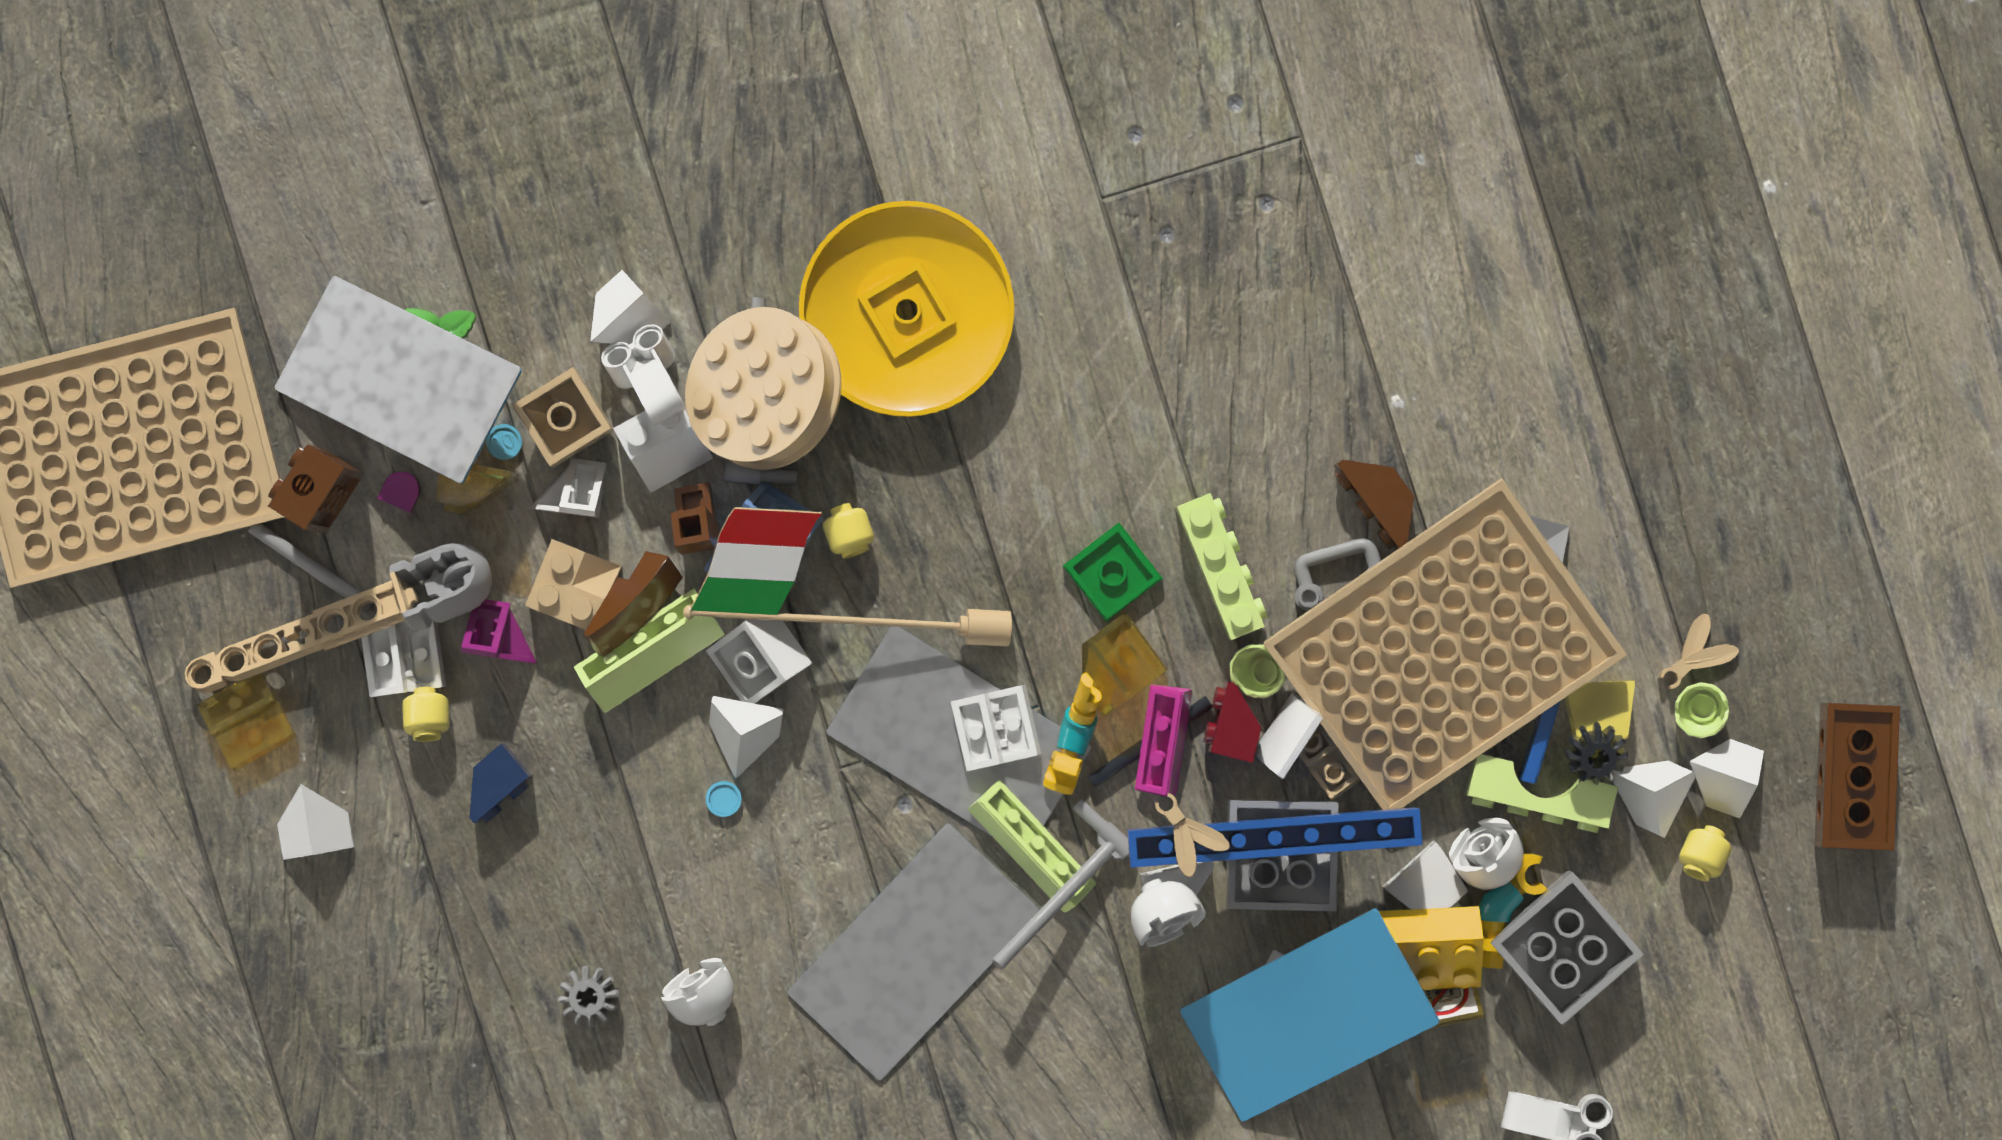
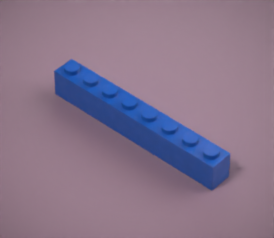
(1285, 836)

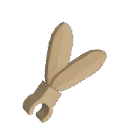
(1693, 654)
(1186, 832)

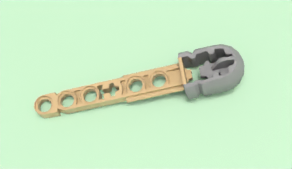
(463, 570)

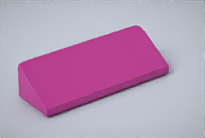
(1163, 740)

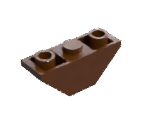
(1381, 497)

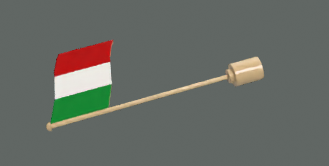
(759, 563)

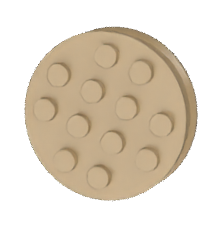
(763, 388)

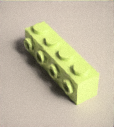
(1219, 566)
(651, 653)

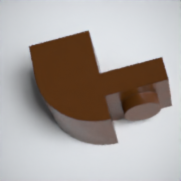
(694, 519)

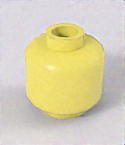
(848, 531)
(426, 714)
(1705, 853)

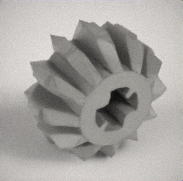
(593, 1007)

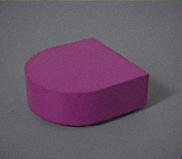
(400, 490)

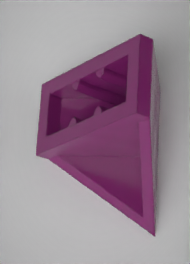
(495, 633)

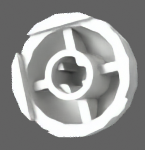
(1488, 854)
(1163, 911)
(701, 995)

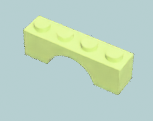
(1585, 802)

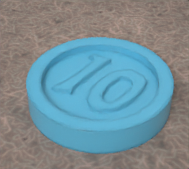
(504, 442)
(723, 798)

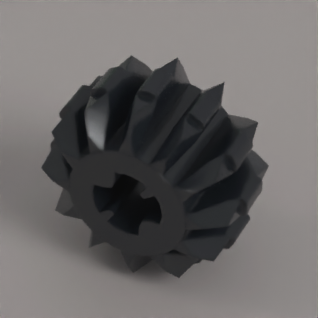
(1585, 747)

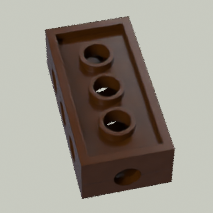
(314, 488)
(1879, 786)

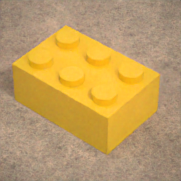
(1440, 944)

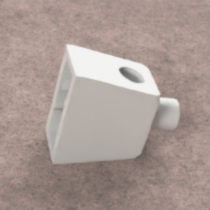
(1427, 881)

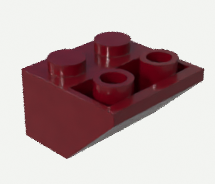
(1235, 726)

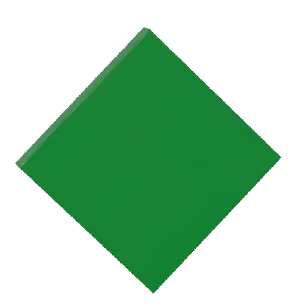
(1112, 572)

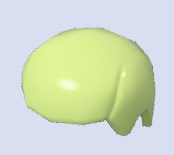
(1256, 671)
(1701, 710)

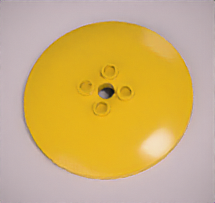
(921, 257)

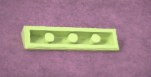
(1028, 842)

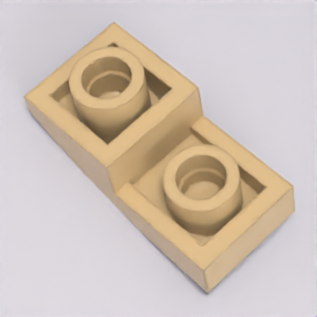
(1328, 764)

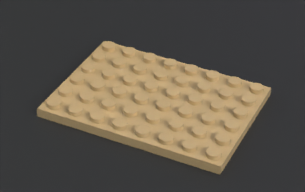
(131, 448)
(1445, 647)

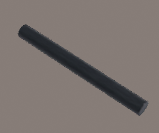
(1133, 752)

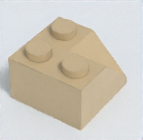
(563, 417)
(571, 584)

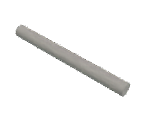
(305, 562)

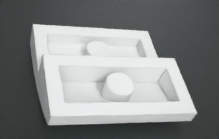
(403, 659)
(996, 727)
(1287, 735)

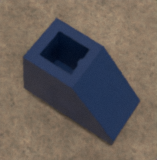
(494, 780)

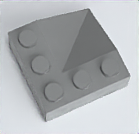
(1281, 882)
(1566, 947)

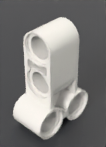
(644, 368)
(1553, 1118)

